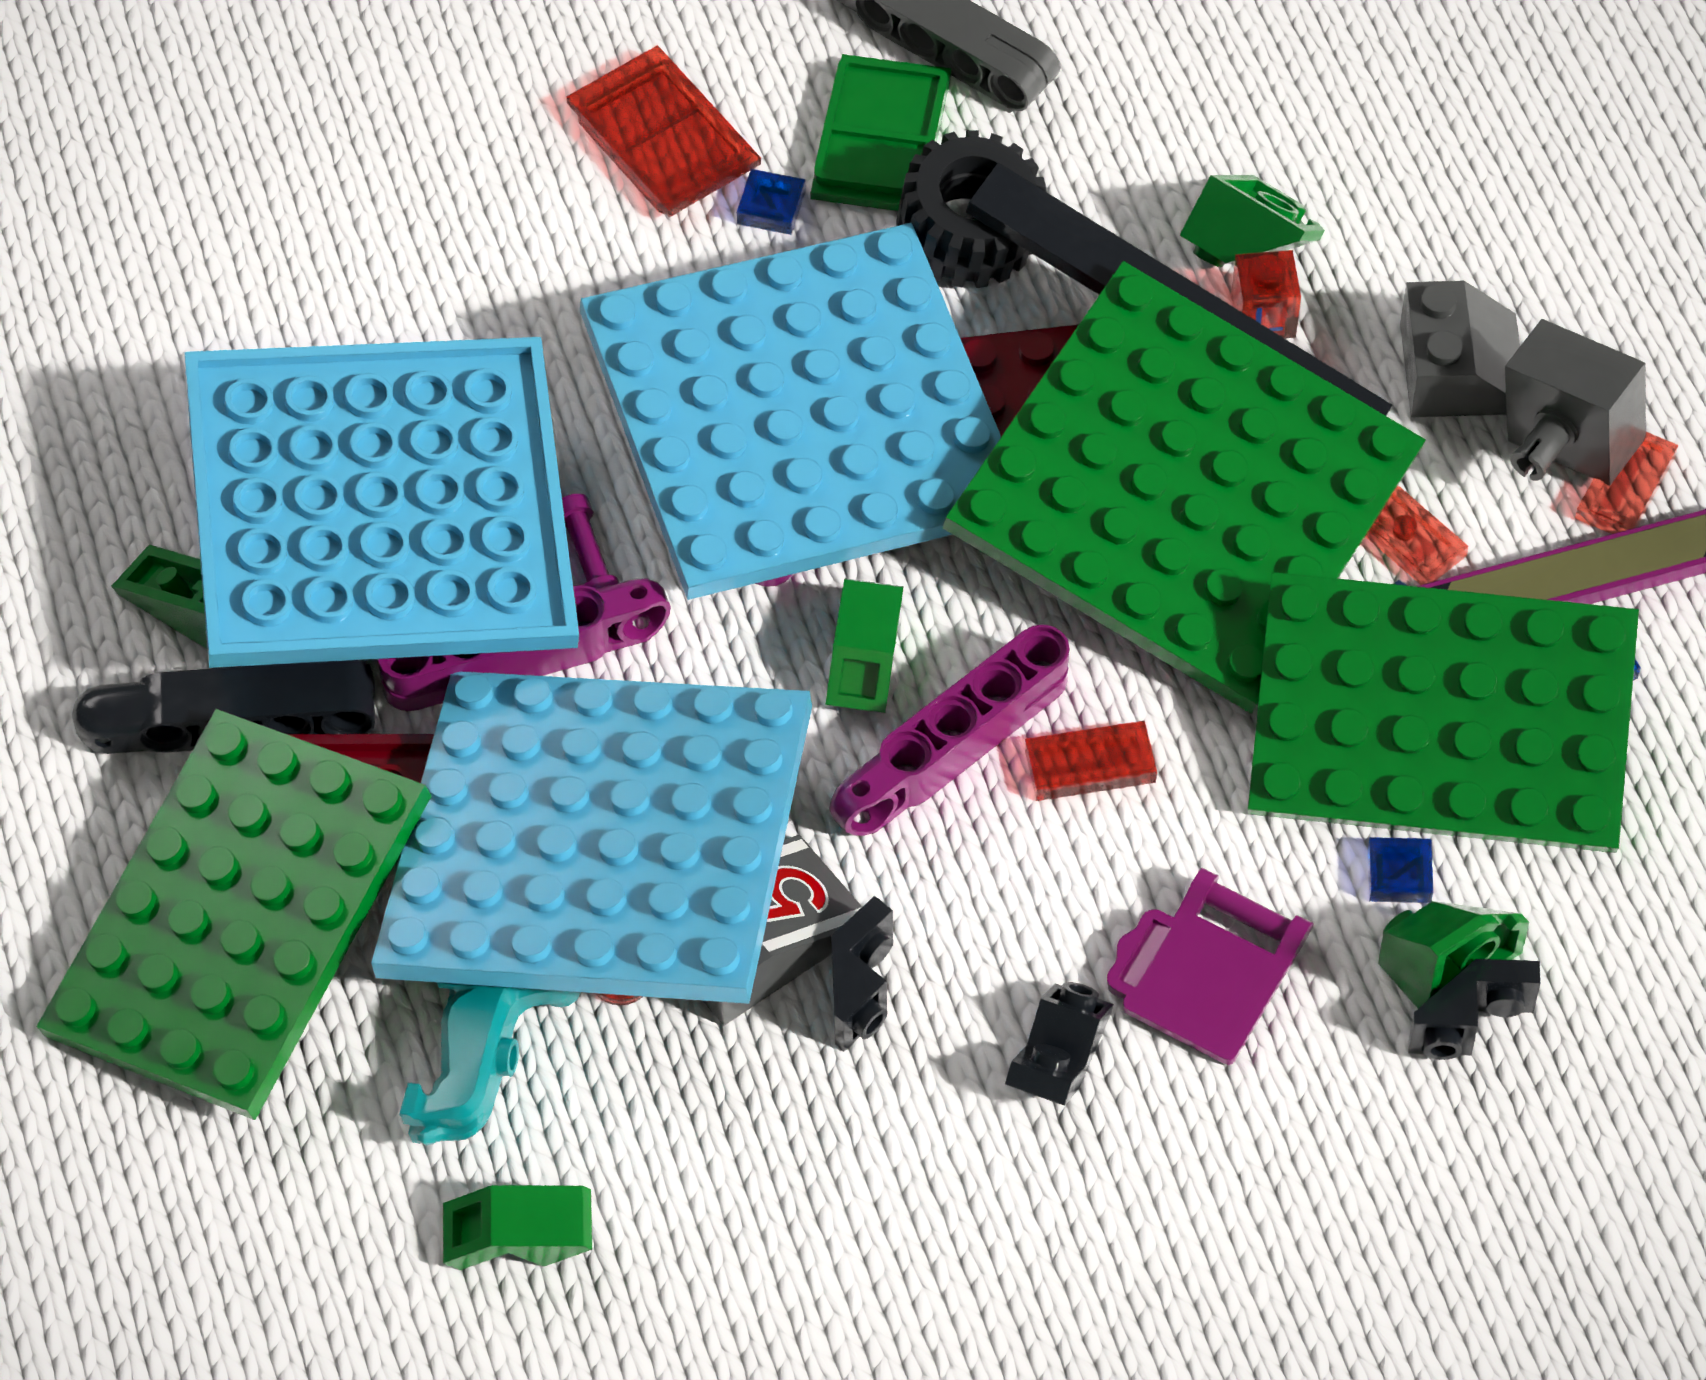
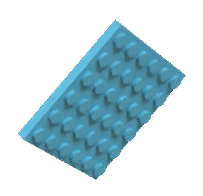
(794, 406)
(378, 502)
(596, 837)

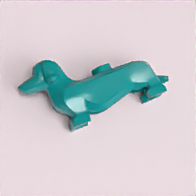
(474, 1058)

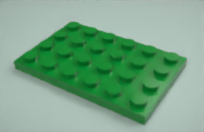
(1444, 712)
(234, 913)

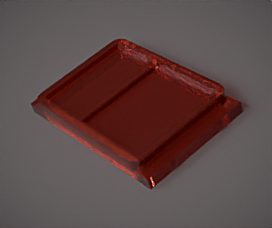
(662, 132)

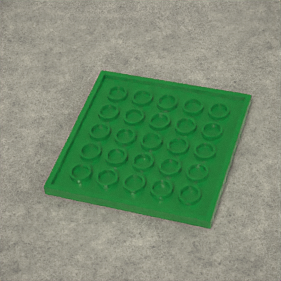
(1175, 476)

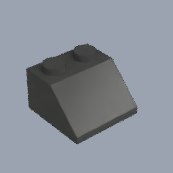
(1455, 349)

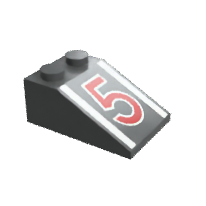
(800, 924)

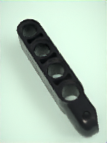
(173, 708)

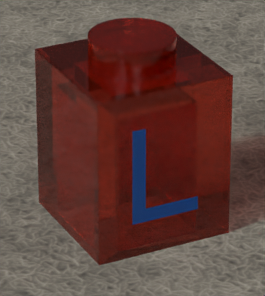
(1268, 290)

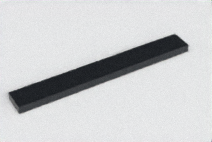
(1094, 254)

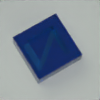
(771, 201)
(1400, 870)

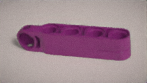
(611, 628)
(965, 708)

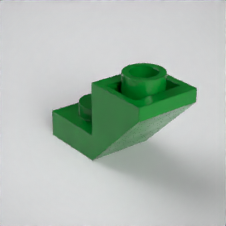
(864, 645)
(523, 1220)

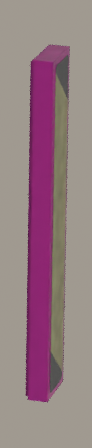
(1599, 566)

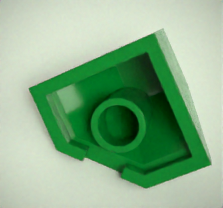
(1245, 217)
(1441, 940)

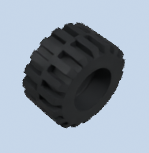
(953, 171)

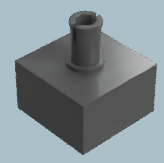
(1573, 404)

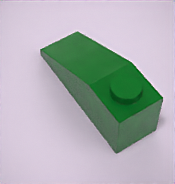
(168, 589)

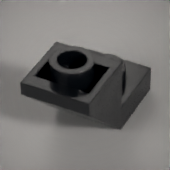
(857, 988)
(1449, 1019)
(1060, 1042)

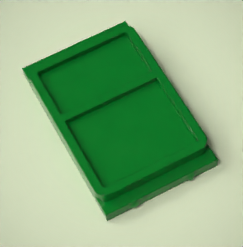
(874, 127)

